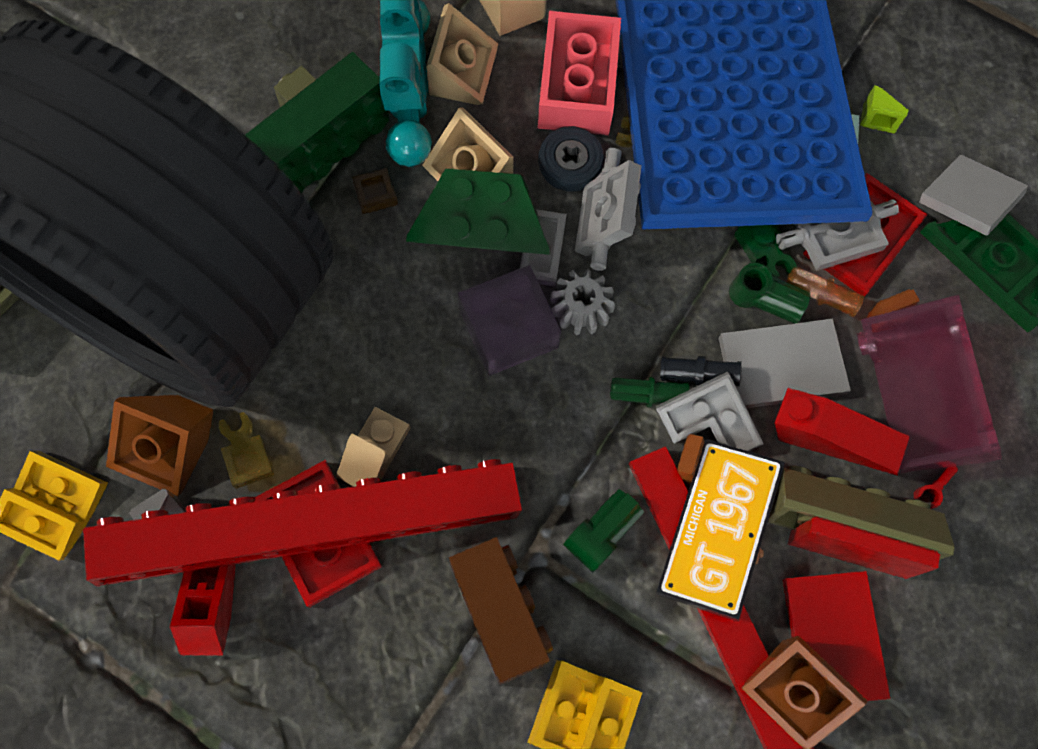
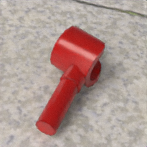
(936, 487)

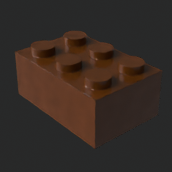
(501, 610)

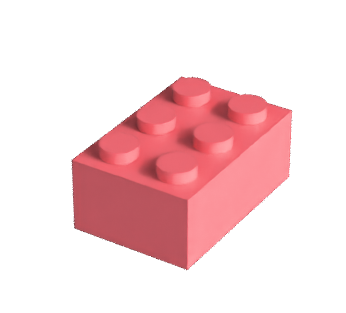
(579, 72)

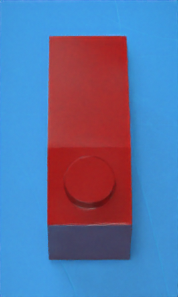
(839, 432)
(203, 611)

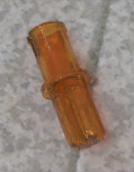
(826, 291)

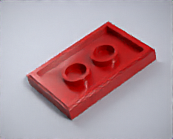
(865, 271)
(863, 548)
(328, 570)
(840, 624)

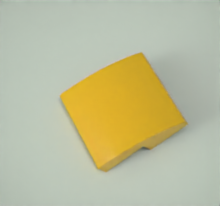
(49, 504)
(584, 711)

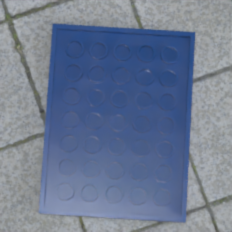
(739, 114)

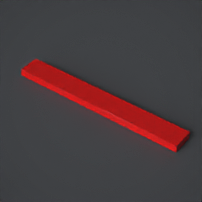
(735, 641)

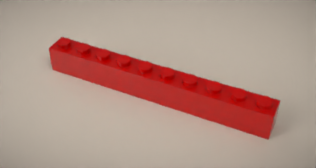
(298, 523)

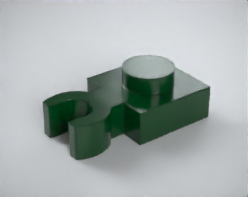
(761, 245)

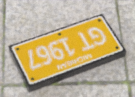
(721, 530)

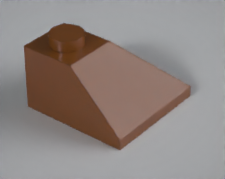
(158, 439)

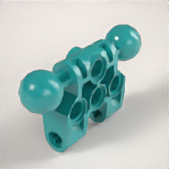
(405, 78)

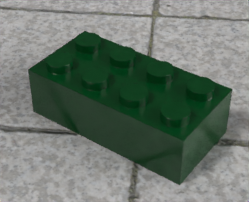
(323, 122)

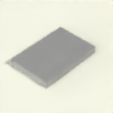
(785, 357)

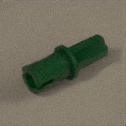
(645, 391)

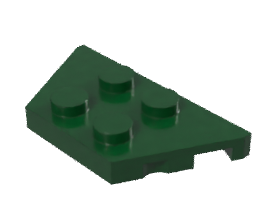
(480, 213)
(999, 263)

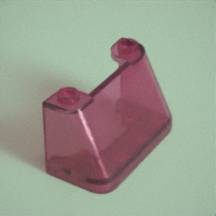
(931, 385)

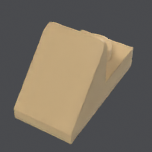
(373, 448)

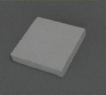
(973, 194)

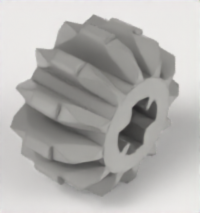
(589, 292)

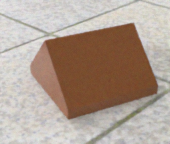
(803, 692)

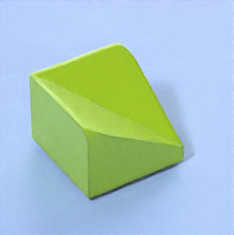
(882, 111)

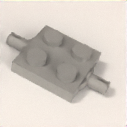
(608, 208)
(841, 241)

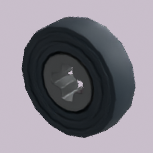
(569, 175)

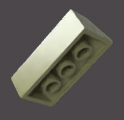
(872, 510)

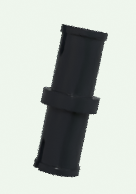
(698, 370)

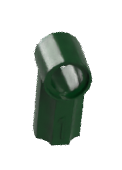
(771, 295)
(597, 538)

